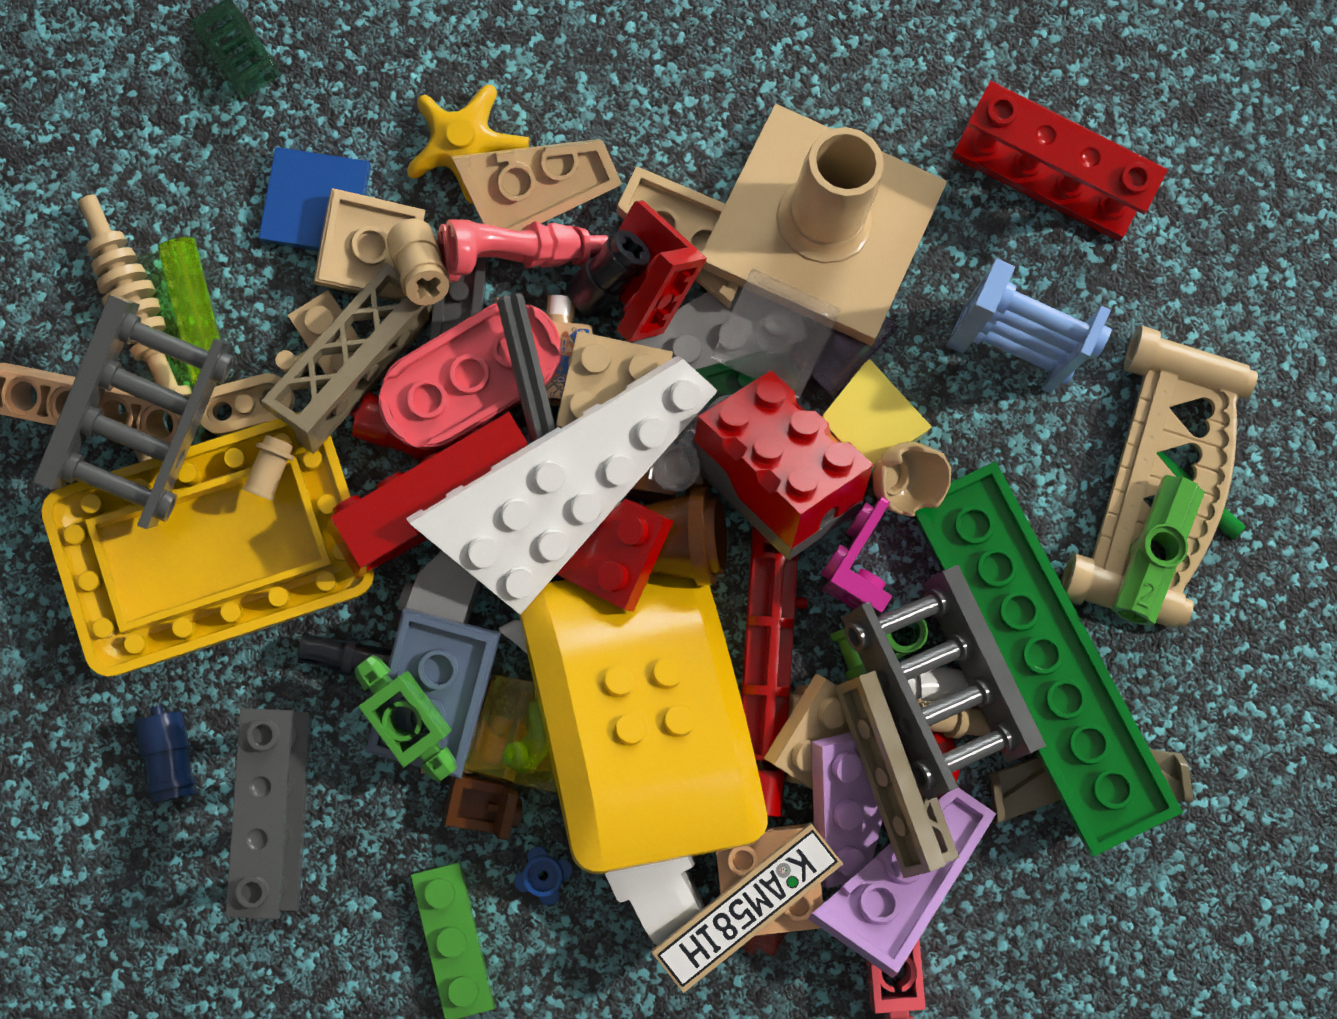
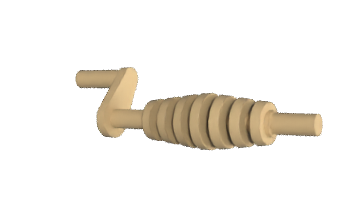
(127, 280)

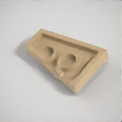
(535, 182)
(687, 212)

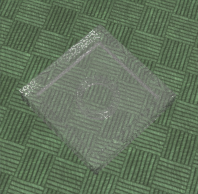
(775, 331)

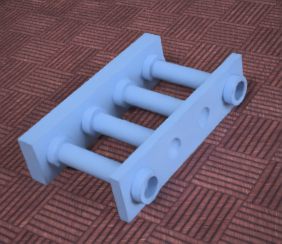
(1028, 327)

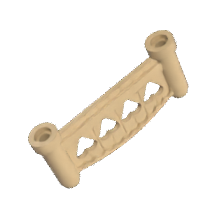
(1171, 378)

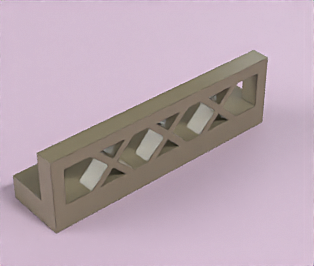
(360, 372)
(911, 821)

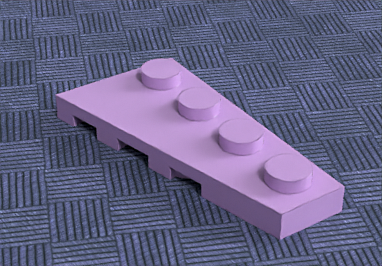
(886, 914)

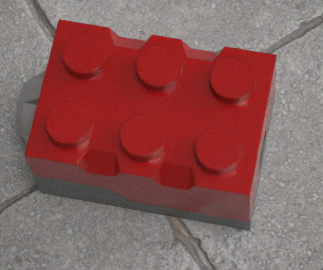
(780, 464)

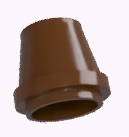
(697, 537)

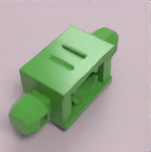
(437, 760)

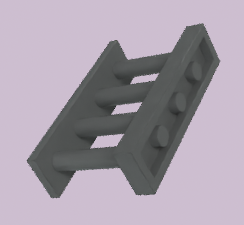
(83, 417)
(983, 666)
(268, 813)

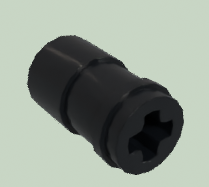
(608, 273)

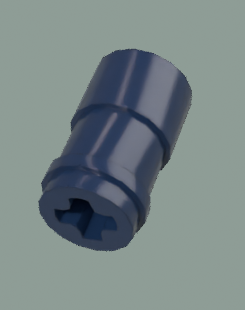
(165, 755)

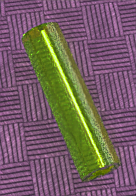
(189, 295)

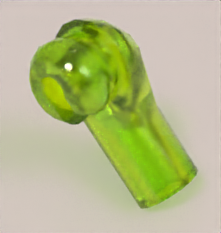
(533, 746)

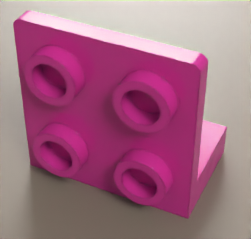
(863, 586)

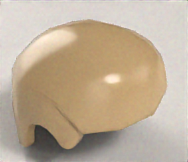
(911, 477)

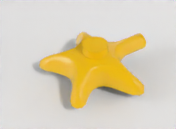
(460, 134)

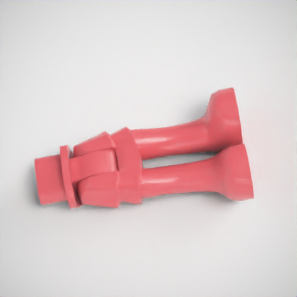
(533, 246)

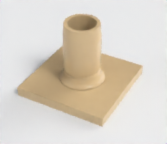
(825, 218)

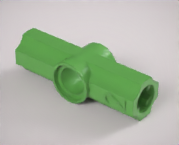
(1147, 576)

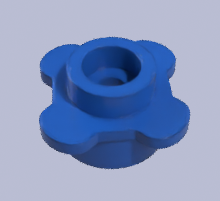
(545, 889)

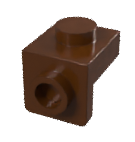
(482, 806)

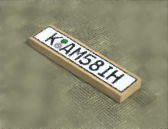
(746, 907)

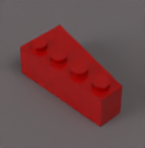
(376, 526)

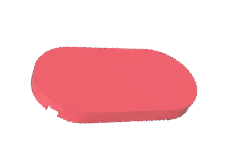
(460, 380)

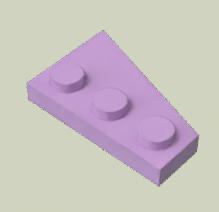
(844, 806)

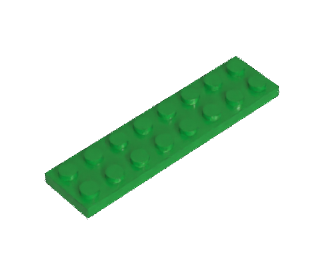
(1089, 734)

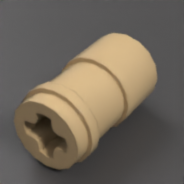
(418, 261)

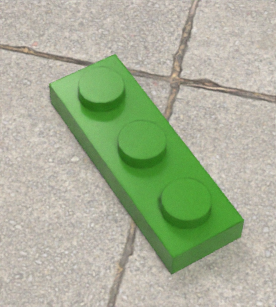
(453, 941)

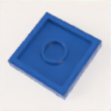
(300, 194)

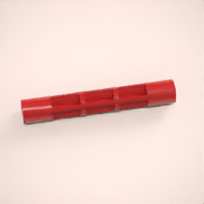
(768, 658)

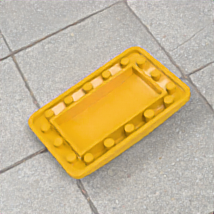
(217, 563)
(643, 724)

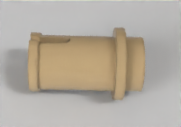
(268, 467)

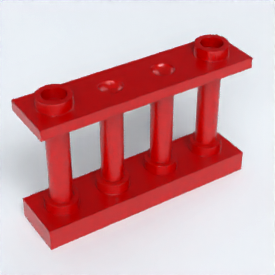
(1058, 162)

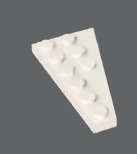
(549, 497)

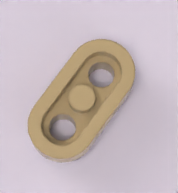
(246, 404)

